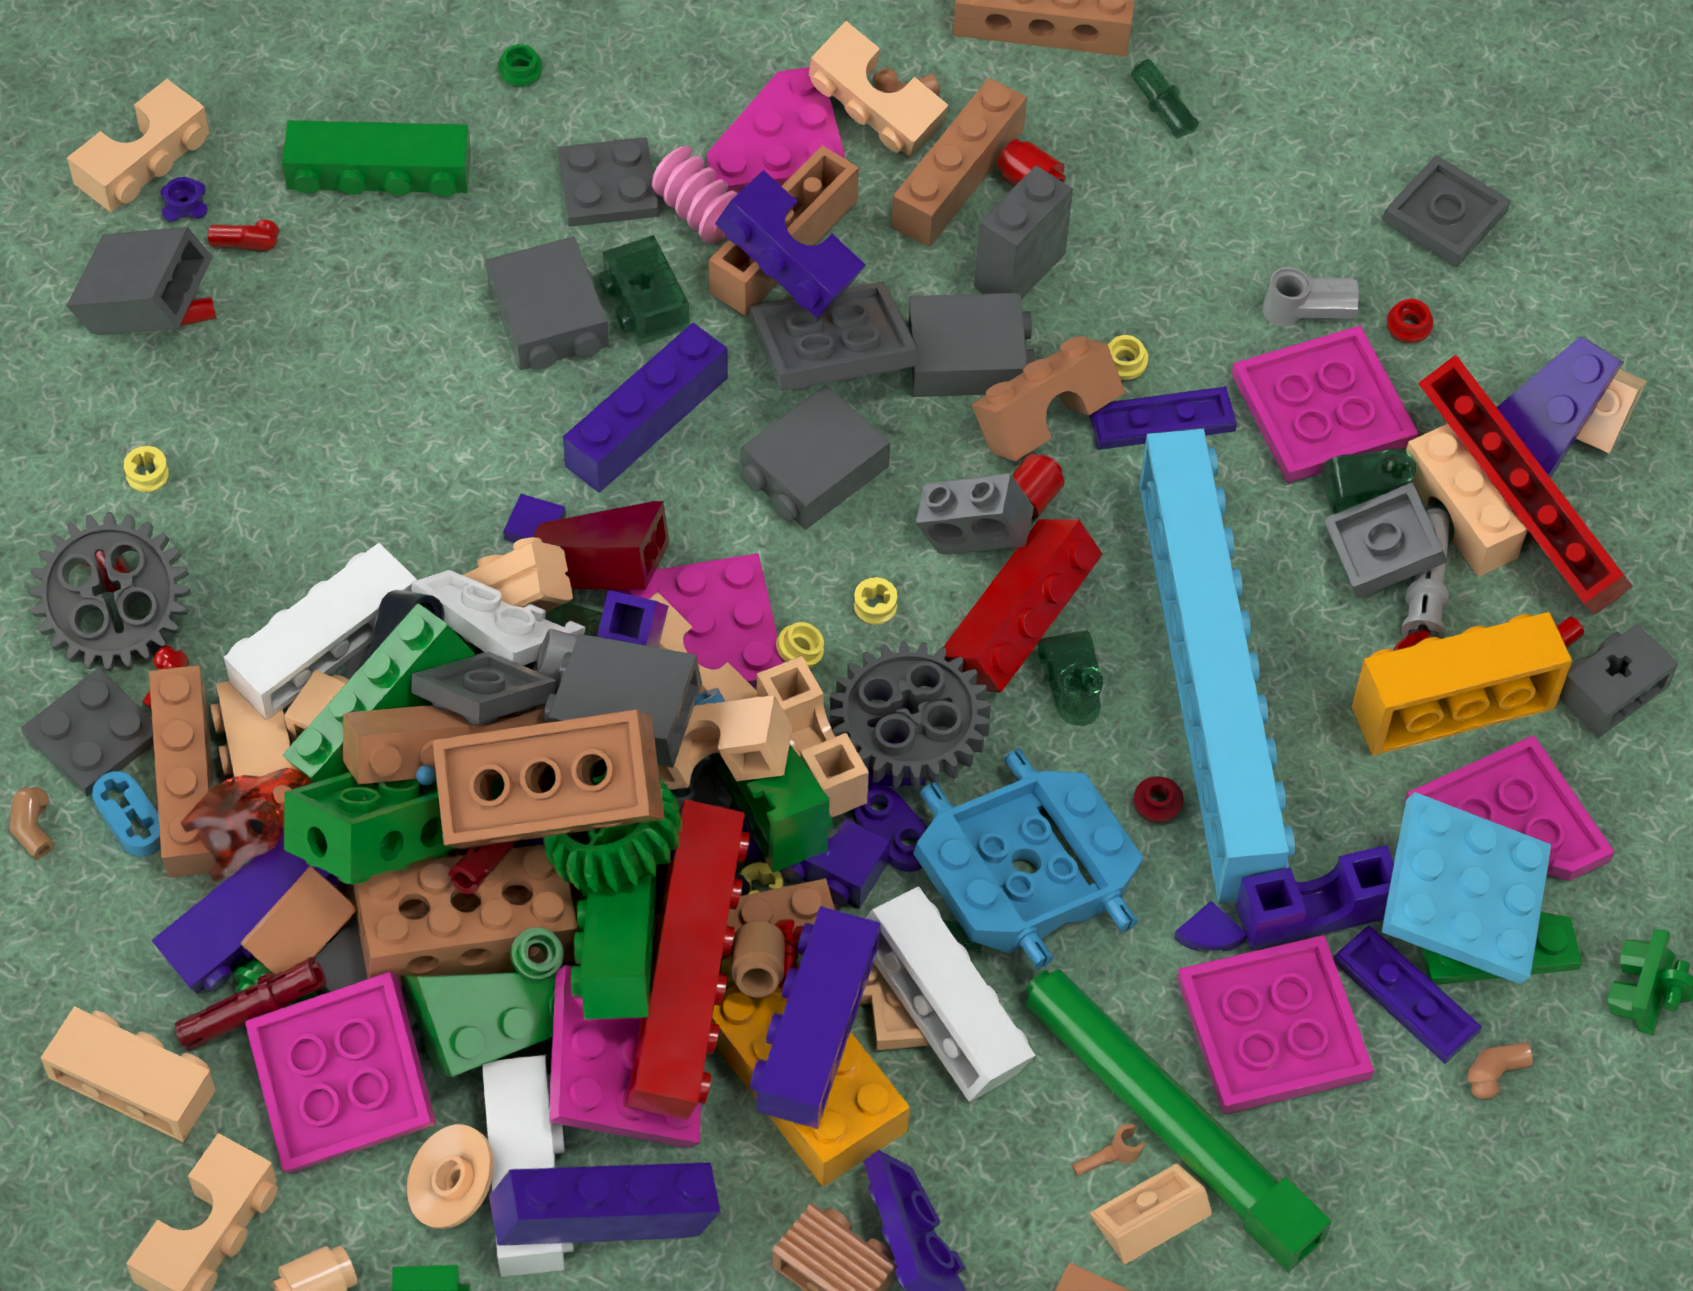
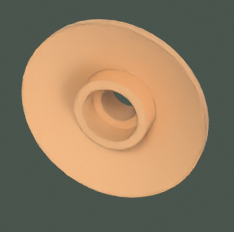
(450, 1176)

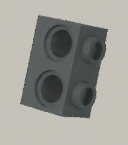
(975, 514)

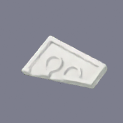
(487, 621)

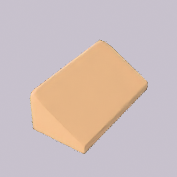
(1152, 1212)

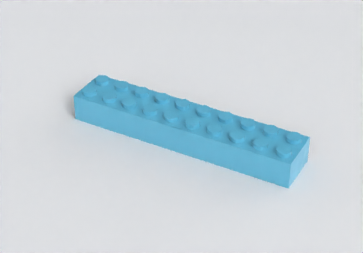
(1213, 661)

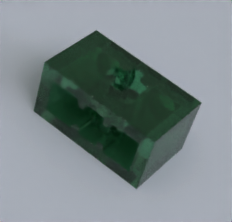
(645, 291)

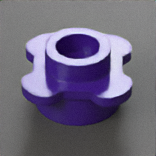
(180, 189)

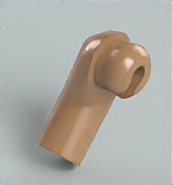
(23, 821)

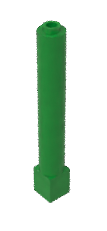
(1272, 1209)

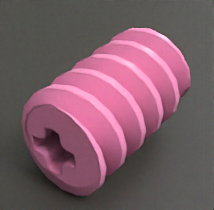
(693, 192)

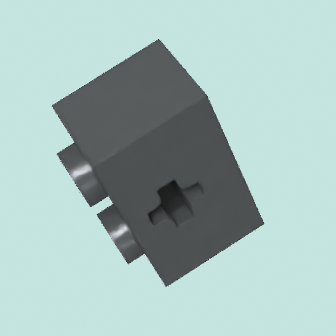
(1617, 679)

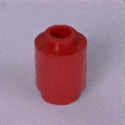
(1021, 157)
(1040, 481)

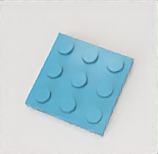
(1467, 888)

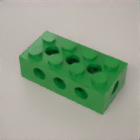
(365, 826)

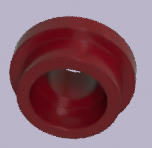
(1158, 811)

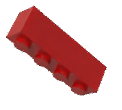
(1023, 601)

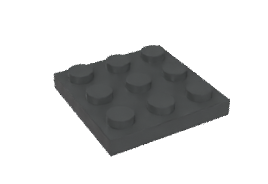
(850, 339)

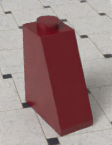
(611, 546)

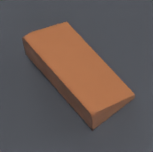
(299, 922)

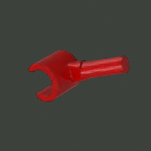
(791, 944)

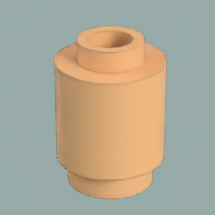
(318, 1271)

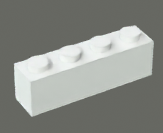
(316, 632)
(947, 996)
(522, 1139)

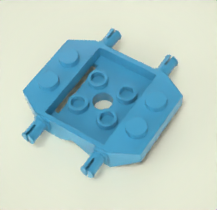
(973, 849)

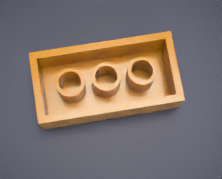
(1460, 682)
(862, 1106)

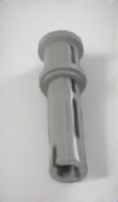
(1430, 610)

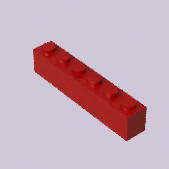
(1525, 485)
(687, 962)

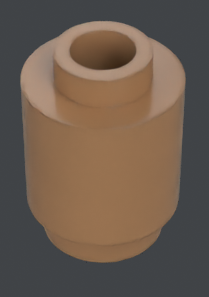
(758, 958)

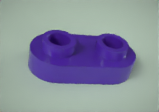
(893, 823)

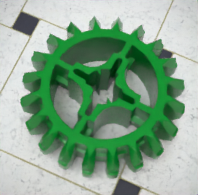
(618, 852)

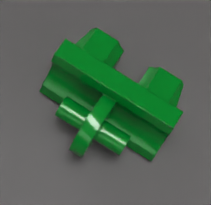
(1657, 981)

